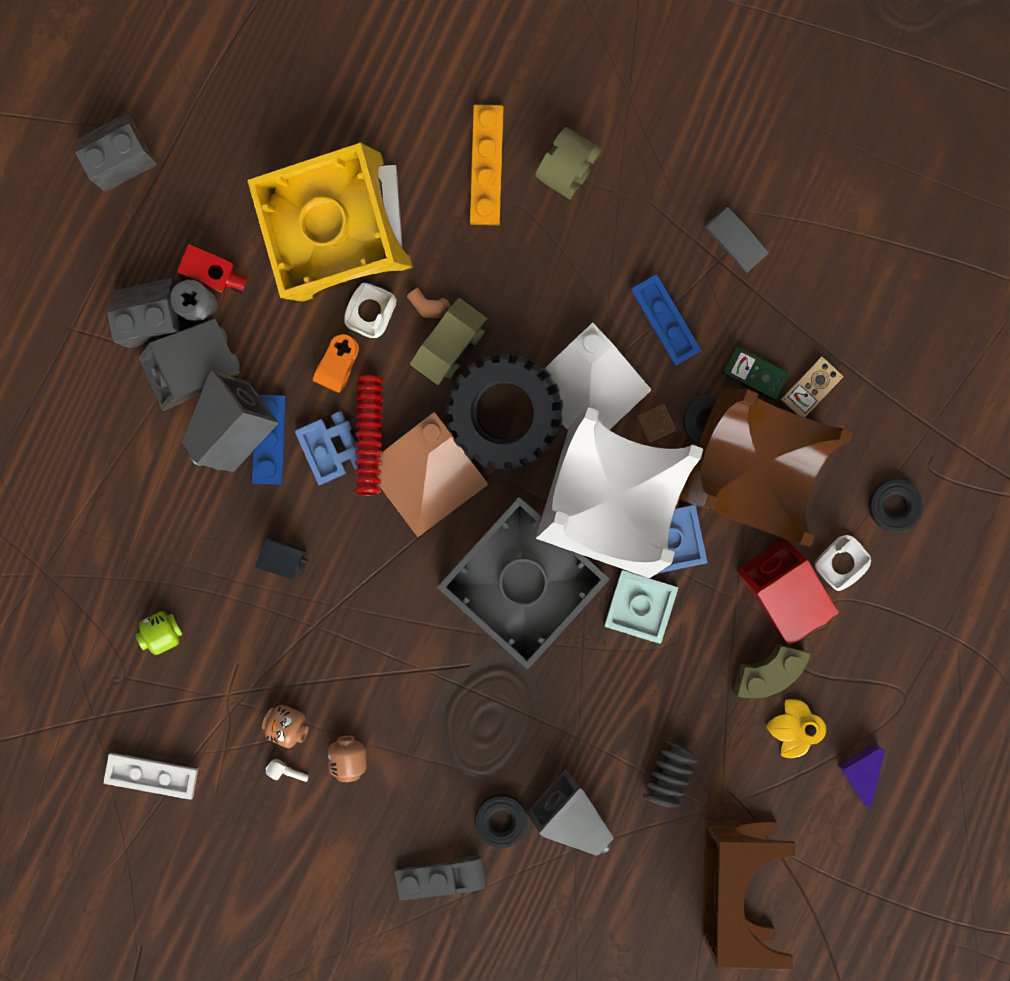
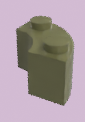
(448, 342)
(772, 673)

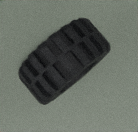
(466, 424)

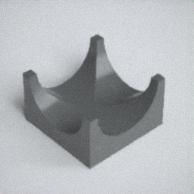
(522, 586)

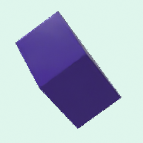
(863, 772)

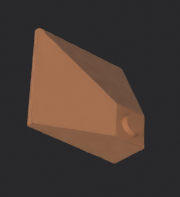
(428, 475)

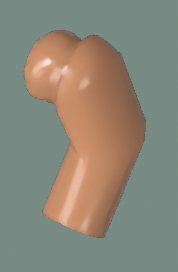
(428, 308)

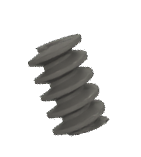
(182, 298)
(671, 776)

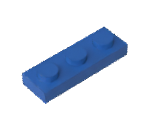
(665, 320)
(269, 454)

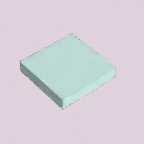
(641, 606)

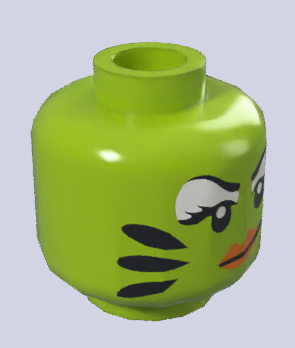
(158, 633)

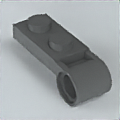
(441, 879)

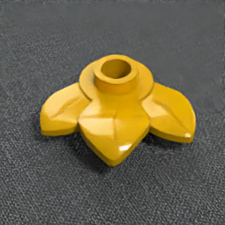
(792, 728)

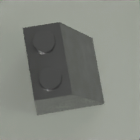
(114, 153)
(143, 314)
(181, 362)
(227, 423)

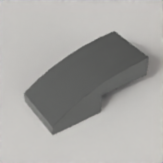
(736, 239)

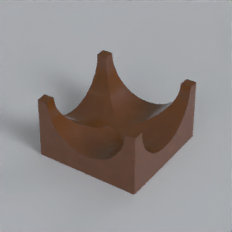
(760, 464)
(731, 860)

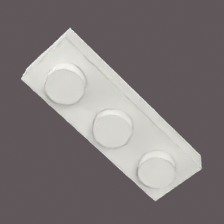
(150, 776)

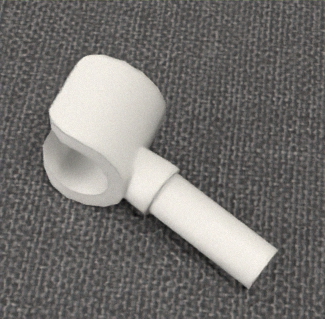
(277, 767)

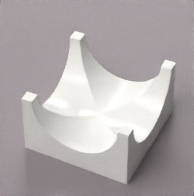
(615, 497)

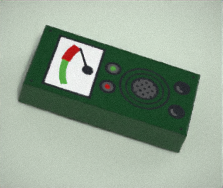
(755, 373)

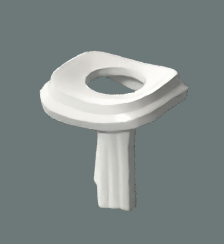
(375, 328)
(861, 562)

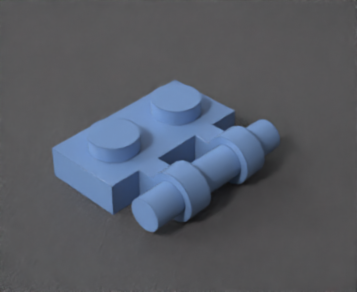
(320, 449)

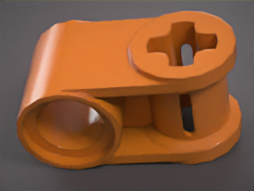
(335, 369)

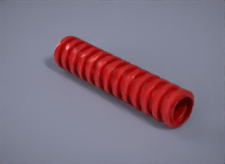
(368, 435)

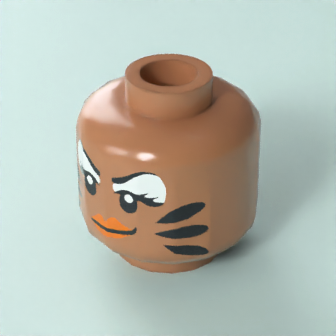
(285, 726)
(347, 759)

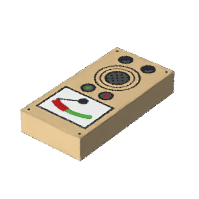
(811, 388)

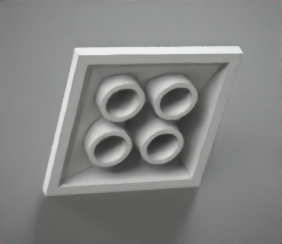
(596, 377)

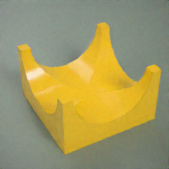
(326, 222)

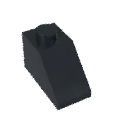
(282, 558)

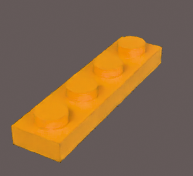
(486, 165)

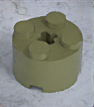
(568, 162)

